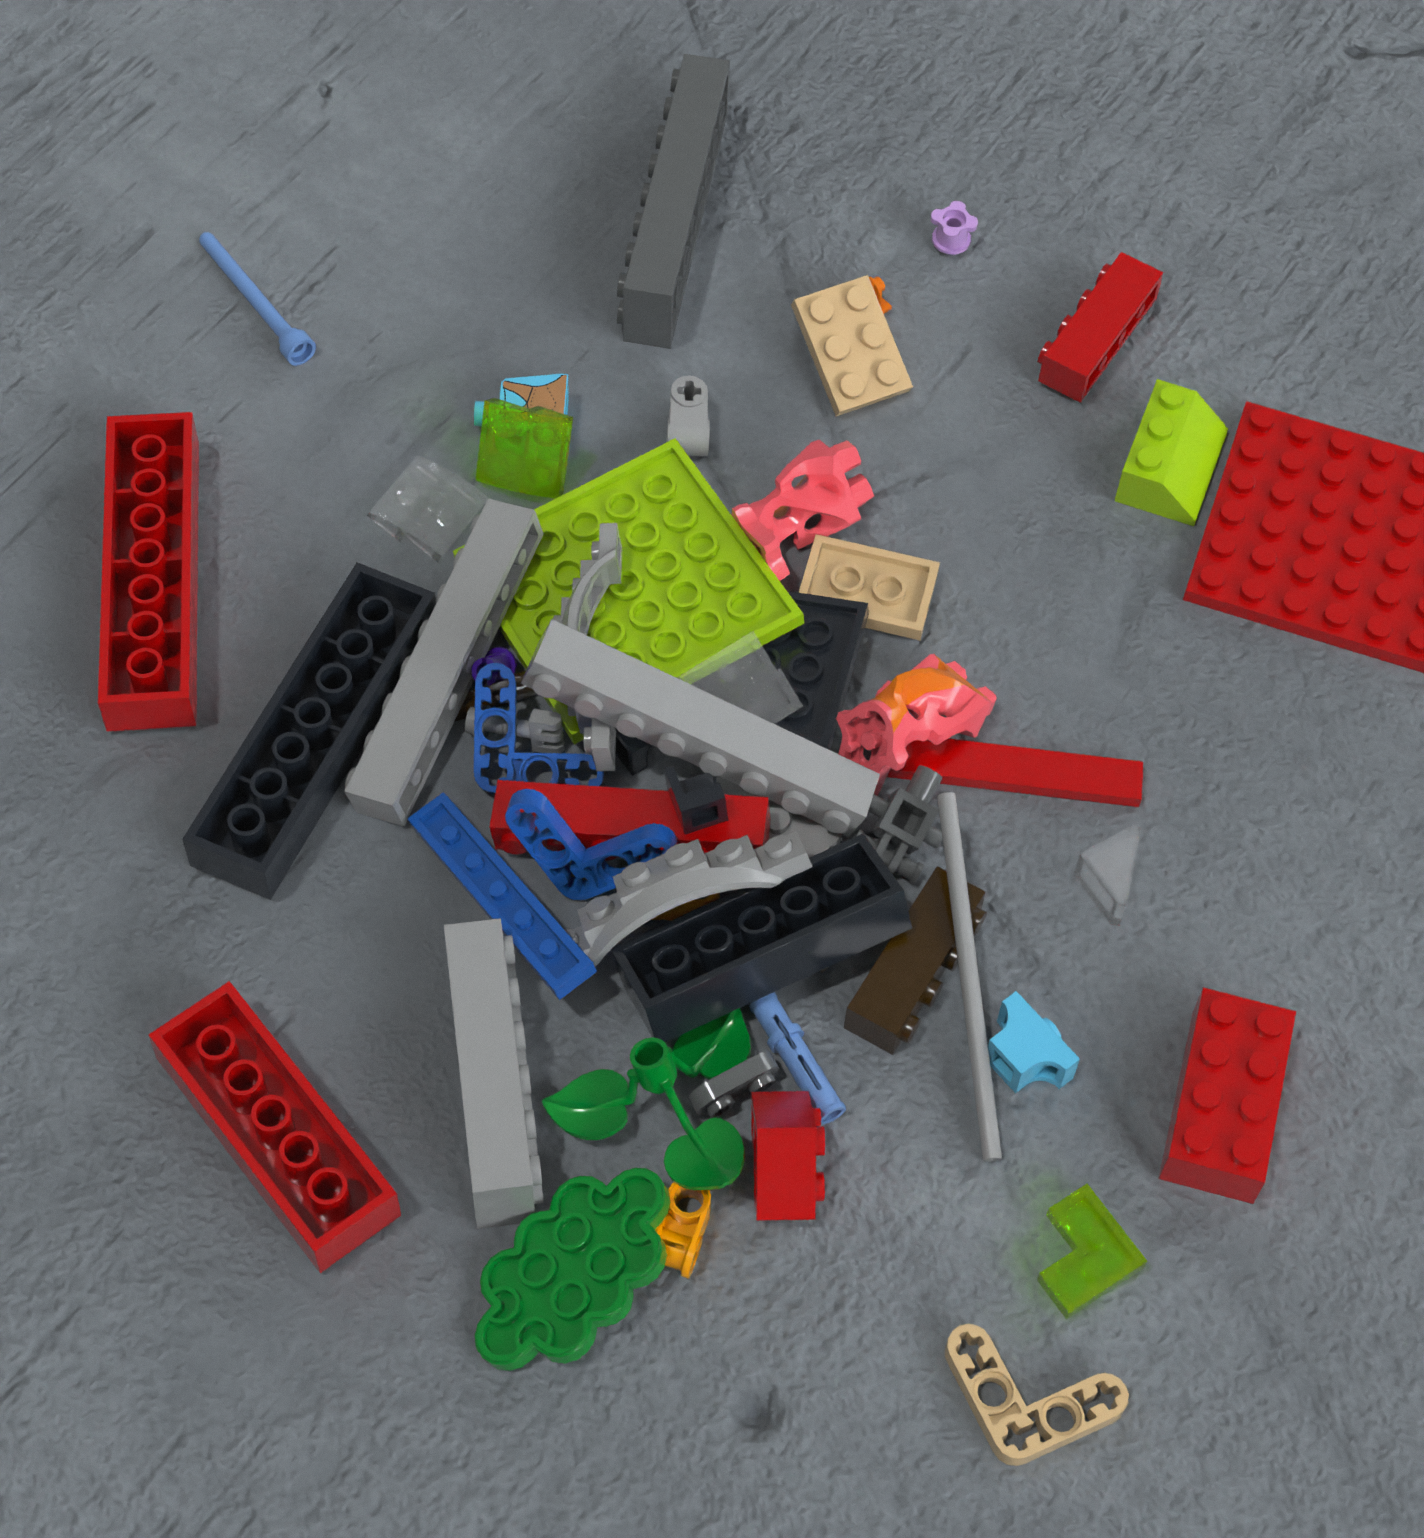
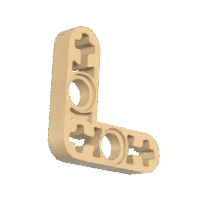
(1014, 1413)

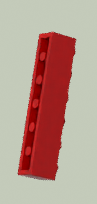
(607, 812)

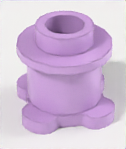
(953, 228)

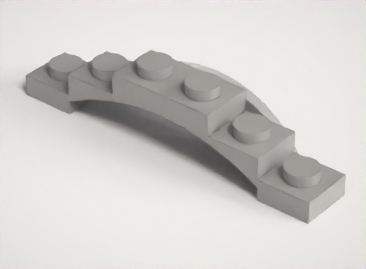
(577, 614)
(681, 877)

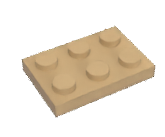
(851, 345)
(890, 582)

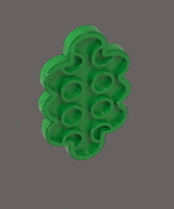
(572, 1269)

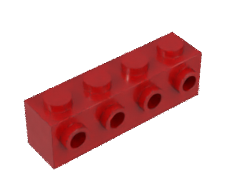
(1099, 326)

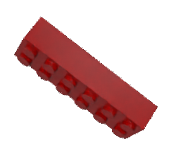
(275, 1126)

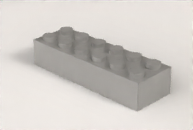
(493, 1073)

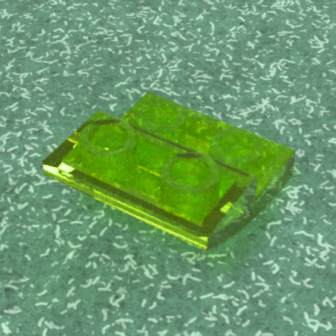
(523, 448)

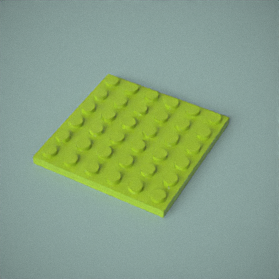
(685, 574)

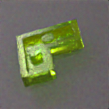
(1100, 1254)

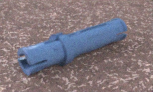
(788, 1042)

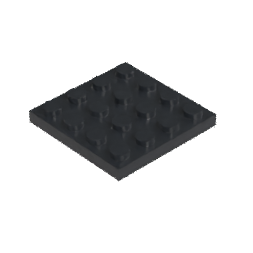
(819, 662)

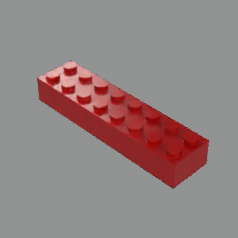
(149, 573)

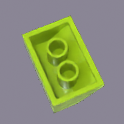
(1172, 454)

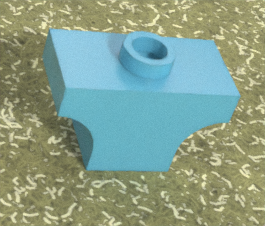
(1029, 1047)

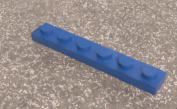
(502, 895)

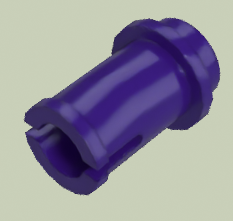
(495, 655)

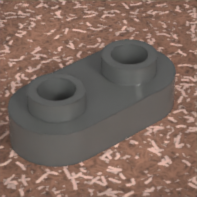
(719, 1092)

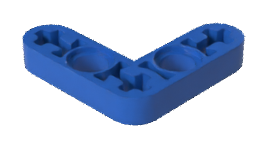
(514, 763)
(585, 862)

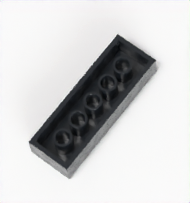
(761, 939)

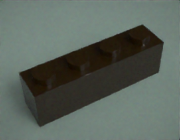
(911, 968)

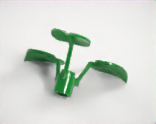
(596, 1101)

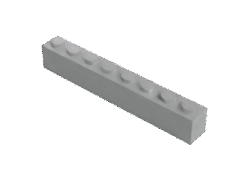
(439, 669)
(700, 729)

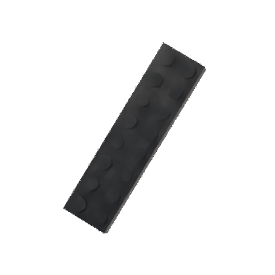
(308, 733)

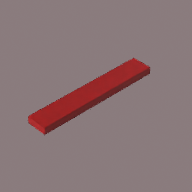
(1028, 771)

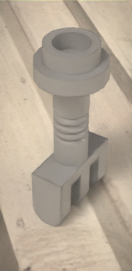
(542, 728)

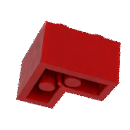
(785, 1148)

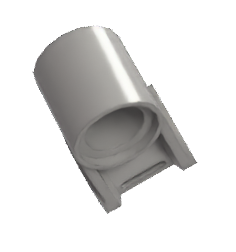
(689, 415)

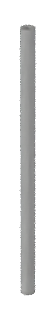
(969, 978)

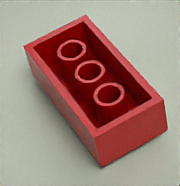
(1228, 1096)

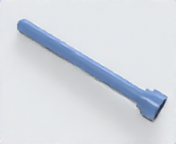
(293, 342)

